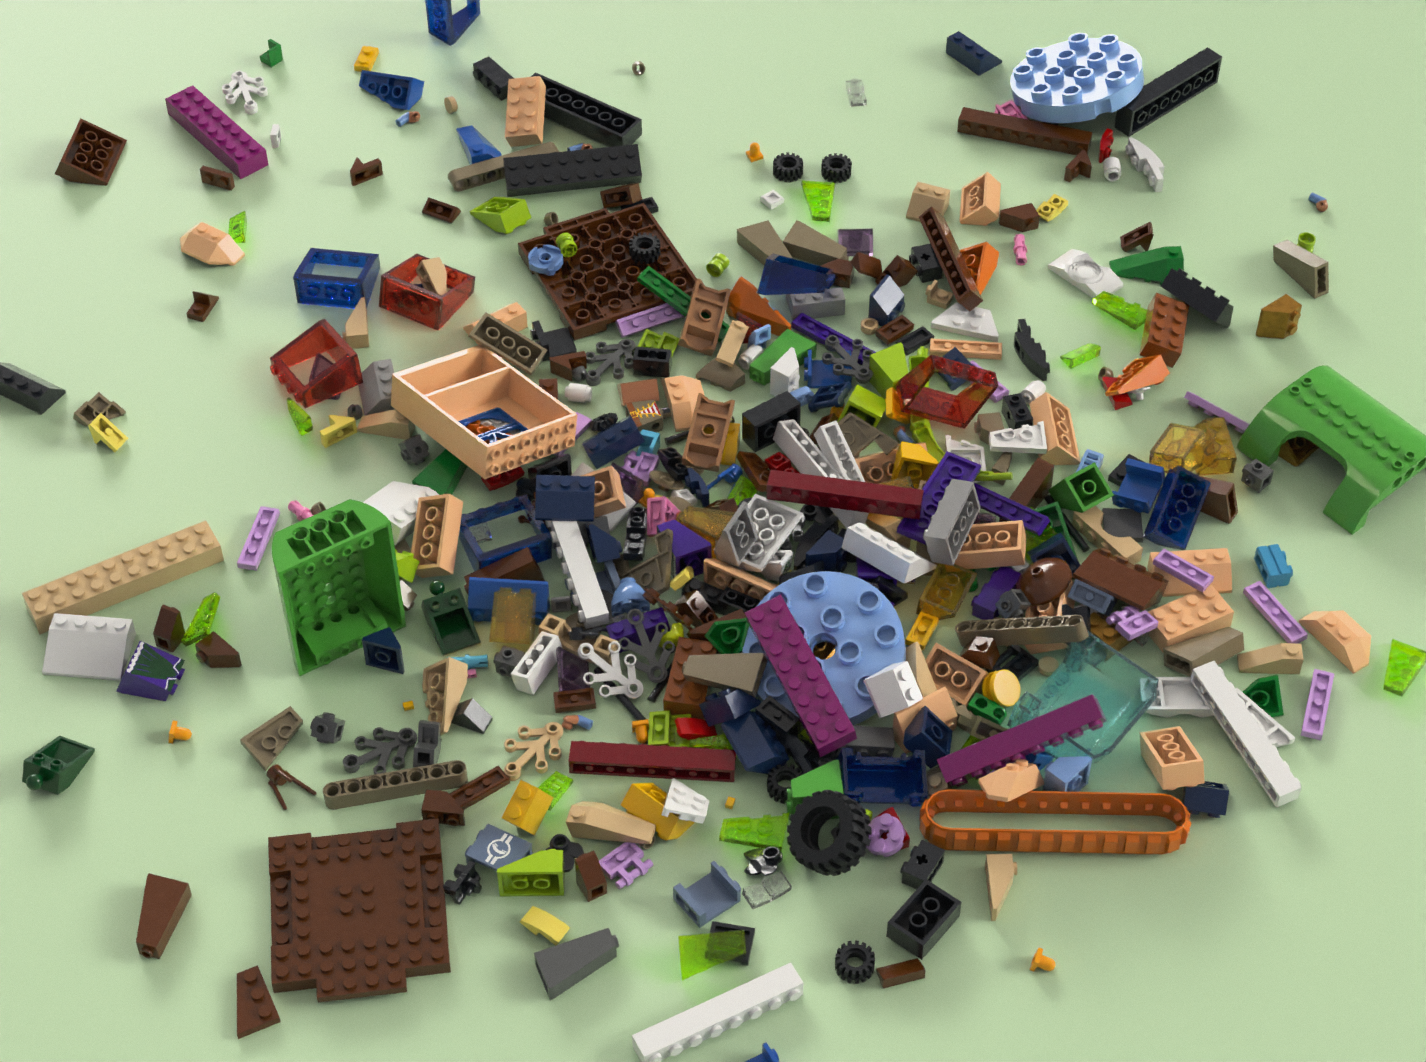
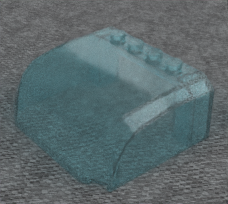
(1095, 669)

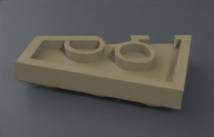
(272, 736)

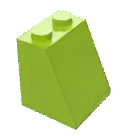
(888, 368)
(865, 406)

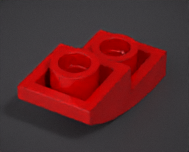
(1105, 144)
(780, 463)
(503, 479)
(694, 728)

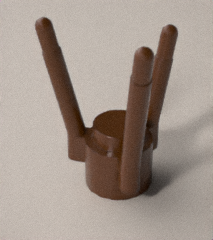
(279, 777)

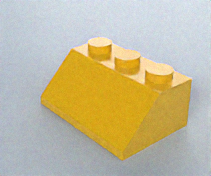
(647, 803)

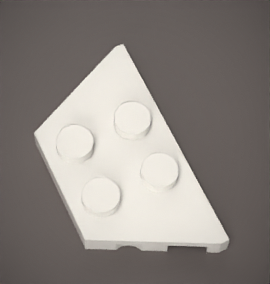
(959, 320)
(966, 450)
(1276, 733)
(685, 802)

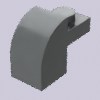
(428, 745)

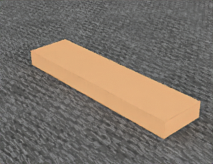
(969, 349)

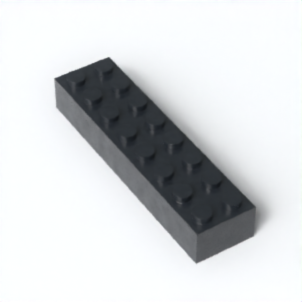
(1169, 91)
(589, 115)
(572, 170)

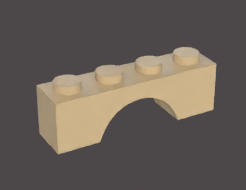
(1090, 525)
(559, 627)

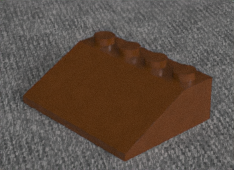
(90, 155)
(1121, 579)

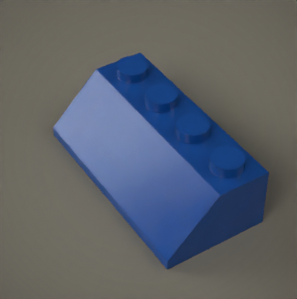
(482, 596)

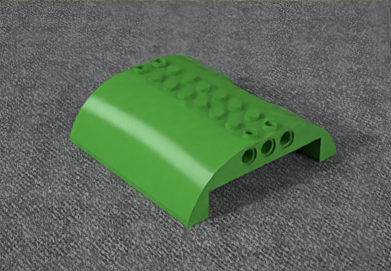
(1349, 425)

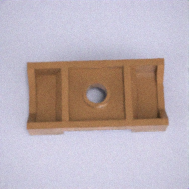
(702, 333)
(704, 449)

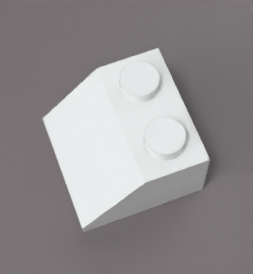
(785, 374)
(893, 689)

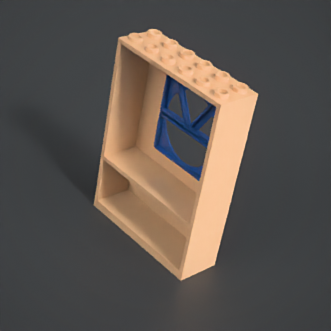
(476, 386)

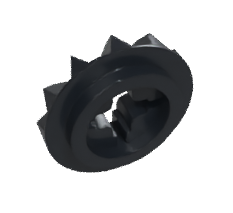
(603, 422)

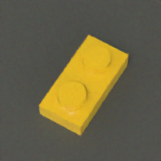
(366, 58)
(922, 630)

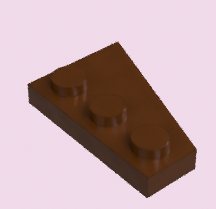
(755, 469)
(254, 1003)

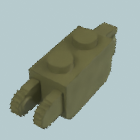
(980, 727)

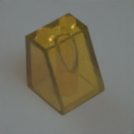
(1179, 446)
(705, 522)
(513, 616)

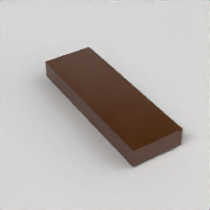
(480, 787)

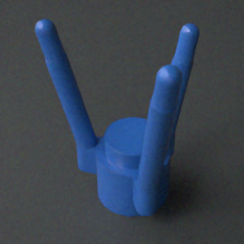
(730, 475)

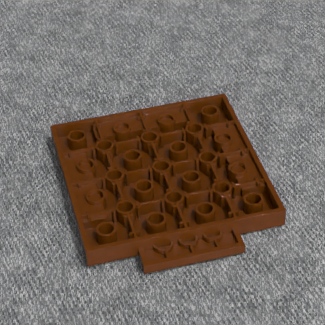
(601, 277)
(357, 910)

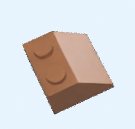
(638, 391)

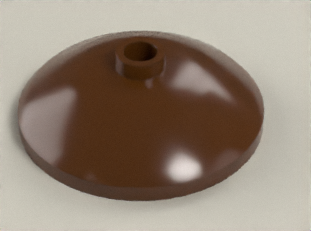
(1044, 580)

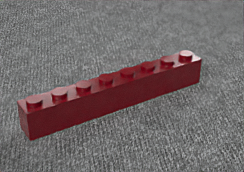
(844, 494)
(652, 761)

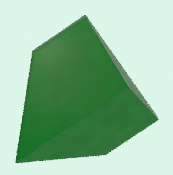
(728, 635)
(1266, 695)

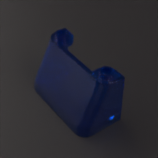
(884, 778)

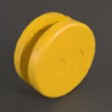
(1001, 687)

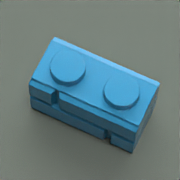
(1273, 566)

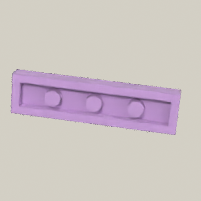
(647, 319)
(1211, 409)
(258, 538)
(1275, 613)
(1317, 704)

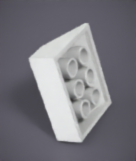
(399, 504)
(773, 526)
(885, 553)
(88, 646)

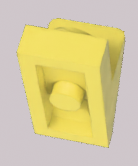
(339, 429)
(107, 432)

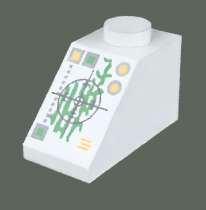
(778, 565)

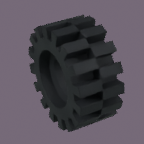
(783, 161)
(836, 168)
(644, 241)
(778, 775)
(851, 972)

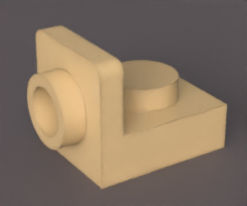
(938, 296)

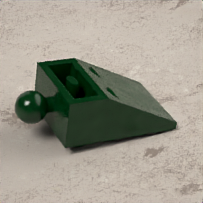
(452, 621)
(56, 765)

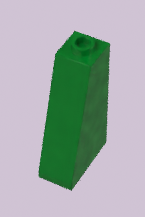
(442, 473)

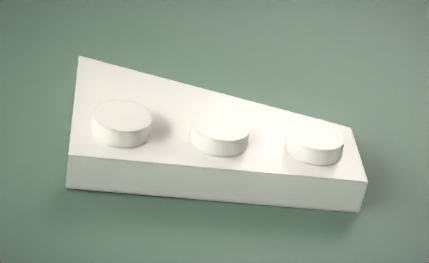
(1022, 440)

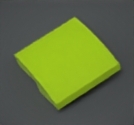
(653, 340)
(664, 730)

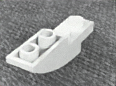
(1146, 161)

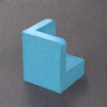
(651, 443)

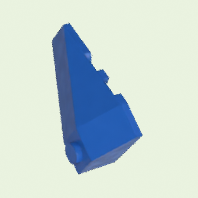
(396, 90)
(476, 145)

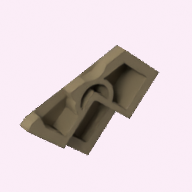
(722, 375)
(94, 407)

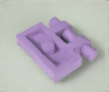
(643, 465)
(1135, 624)
(620, 859)

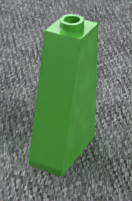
(761, 367)

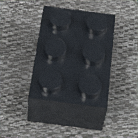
(761, 421)
(923, 919)

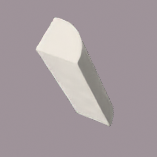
(837, 451)

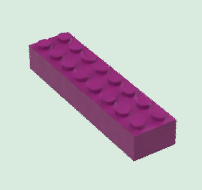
(217, 132)
(800, 676)
(1022, 740)

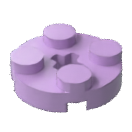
(896, 834)

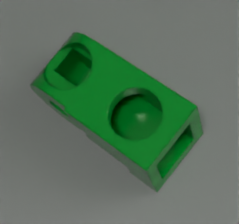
(987, 709)

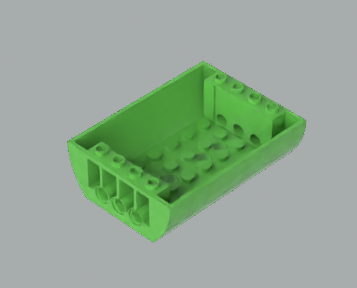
(357, 557)

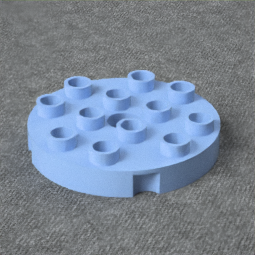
(1077, 79)
(852, 618)

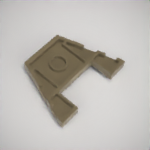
(861, 434)
(654, 571)

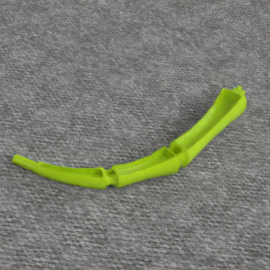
(923, 433)

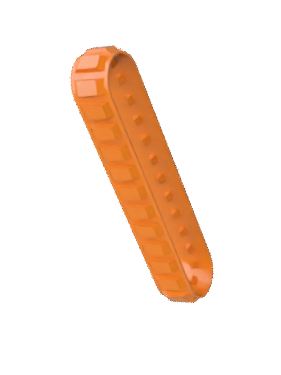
(1056, 840)

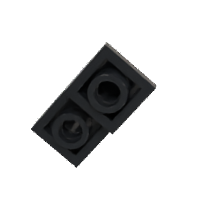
(673, 463)

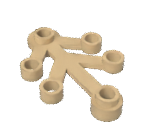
(534, 747)

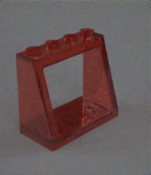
(420, 304)
(334, 380)
(942, 406)

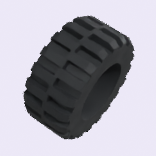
(850, 841)

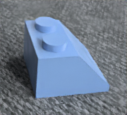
(1067, 774)

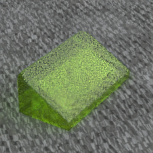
(238, 227)
(1081, 355)
(742, 490)

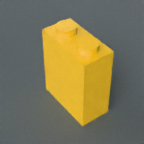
(527, 807)

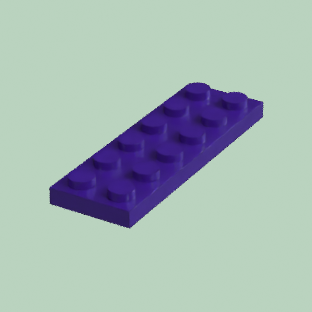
(949, 468)

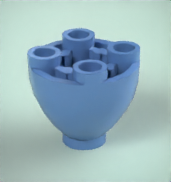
(628, 597)

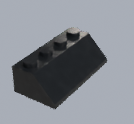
(1198, 297)
(27, 388)

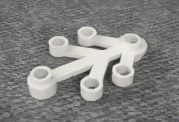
(240, 78)
(613, 672)

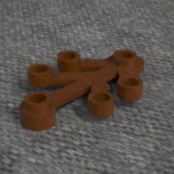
(652, 597)

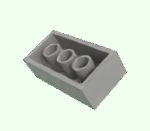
(952, 522)

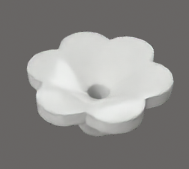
(1139, 392)

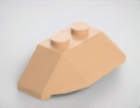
(211, 245)
(681, 397)
(1340, 636)
(1011, 781)

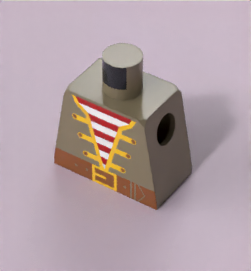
(647, 415)

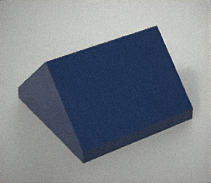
(383, 651)

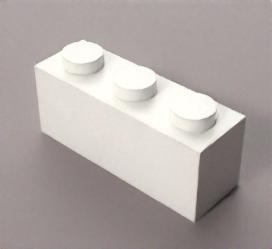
(536, 663)

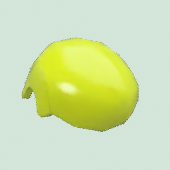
(673, 635)

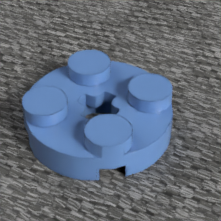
(538, 263)

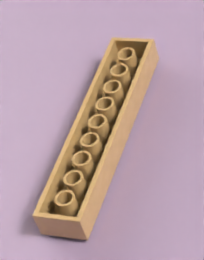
(124, 575)

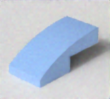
(760, 336)

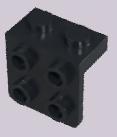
(556, 342)

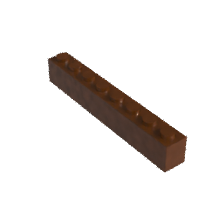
(1024, 131)
(950, 259)

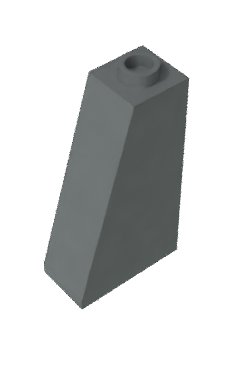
(574, 960)

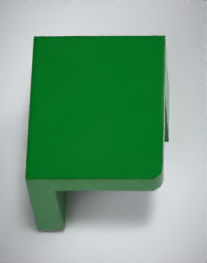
(273, 55)

